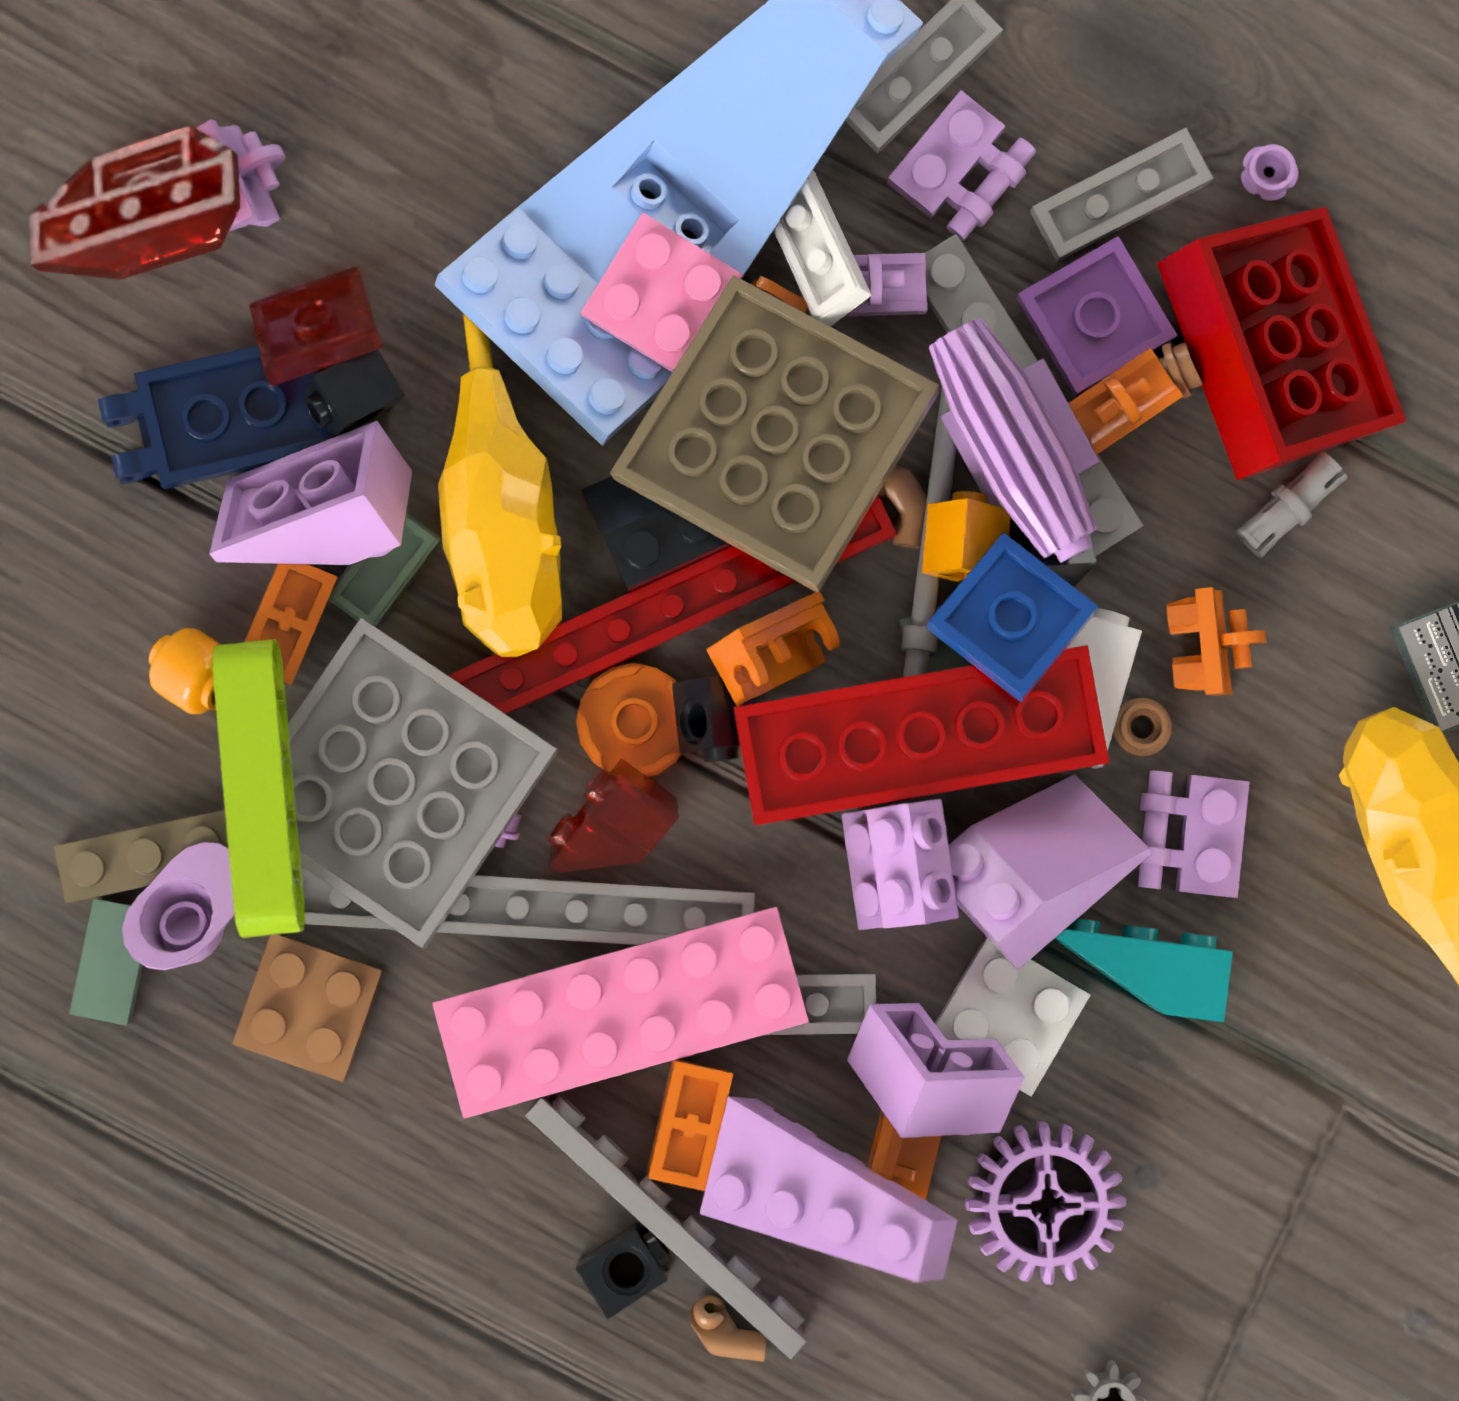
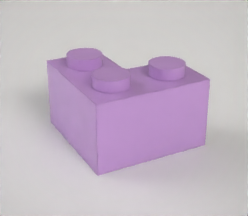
(931, 1081)

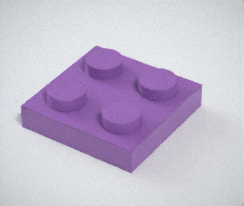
(1095, 316)

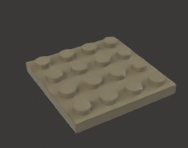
(775, 433)

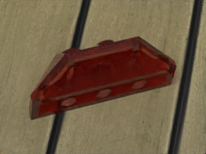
(139, 208)

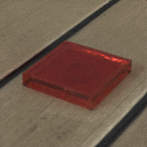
(315, 326)

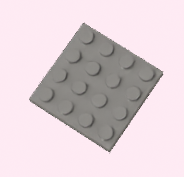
(404, 781)

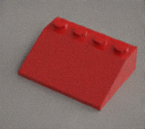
(1280, 341)

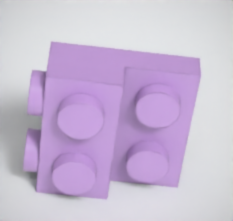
(900, 865)

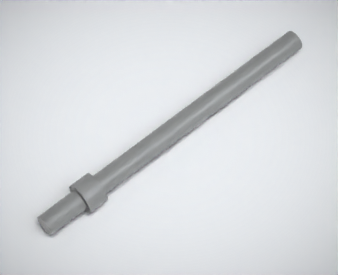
(917, 639)

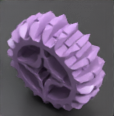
(1073, 1203)

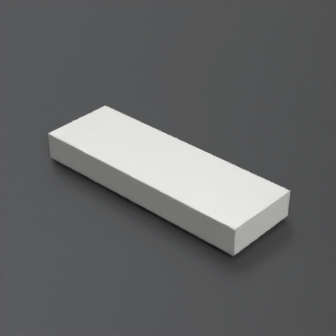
(820, 255)

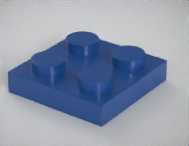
(1012, 617)

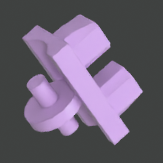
(255, 173)
(895, 284)

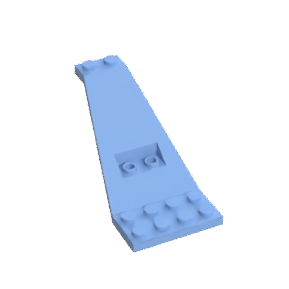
(721, 158)

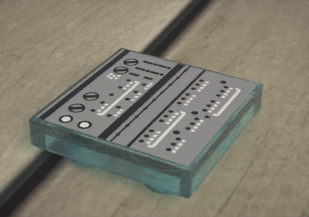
(1432, 659)

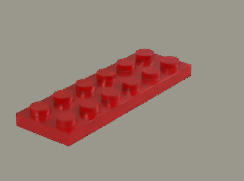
(916, 738)

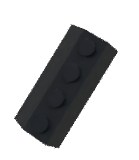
(645, 536)

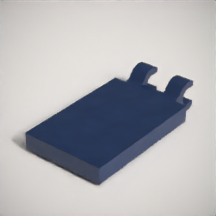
(210, 419)

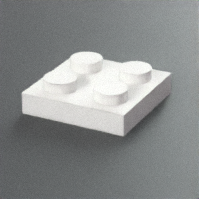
(1020, 1008)

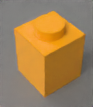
(961, 534)

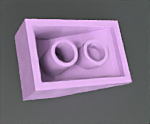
(317, 504)
(1041, 866)

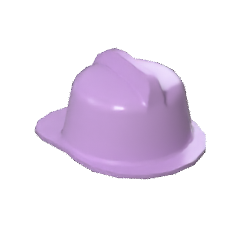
(182, 910)

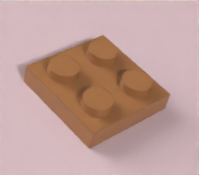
(308, 1007)

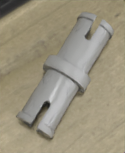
(1291, 504)

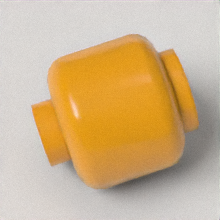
(183, 670)

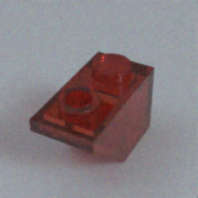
(617, 823)

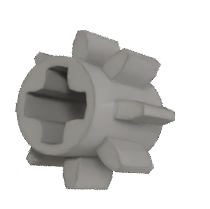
(1099, 1384)

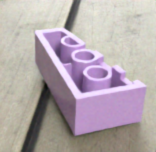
(806, 1192)

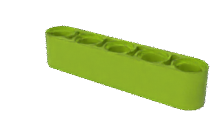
(258, 788)

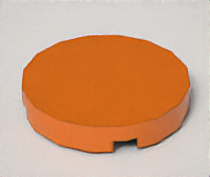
(631, 718)

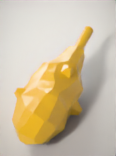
(498, 515)
(1409, 819)

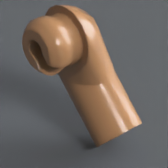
(910, 502)
(721, 1334)

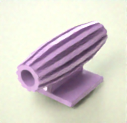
(1017, 438)

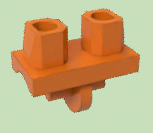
(1124, 400)
(1206, 616)

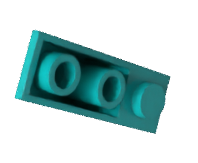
(1166, 976)

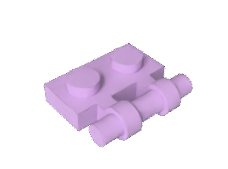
(948, 154)
(1210, 834)

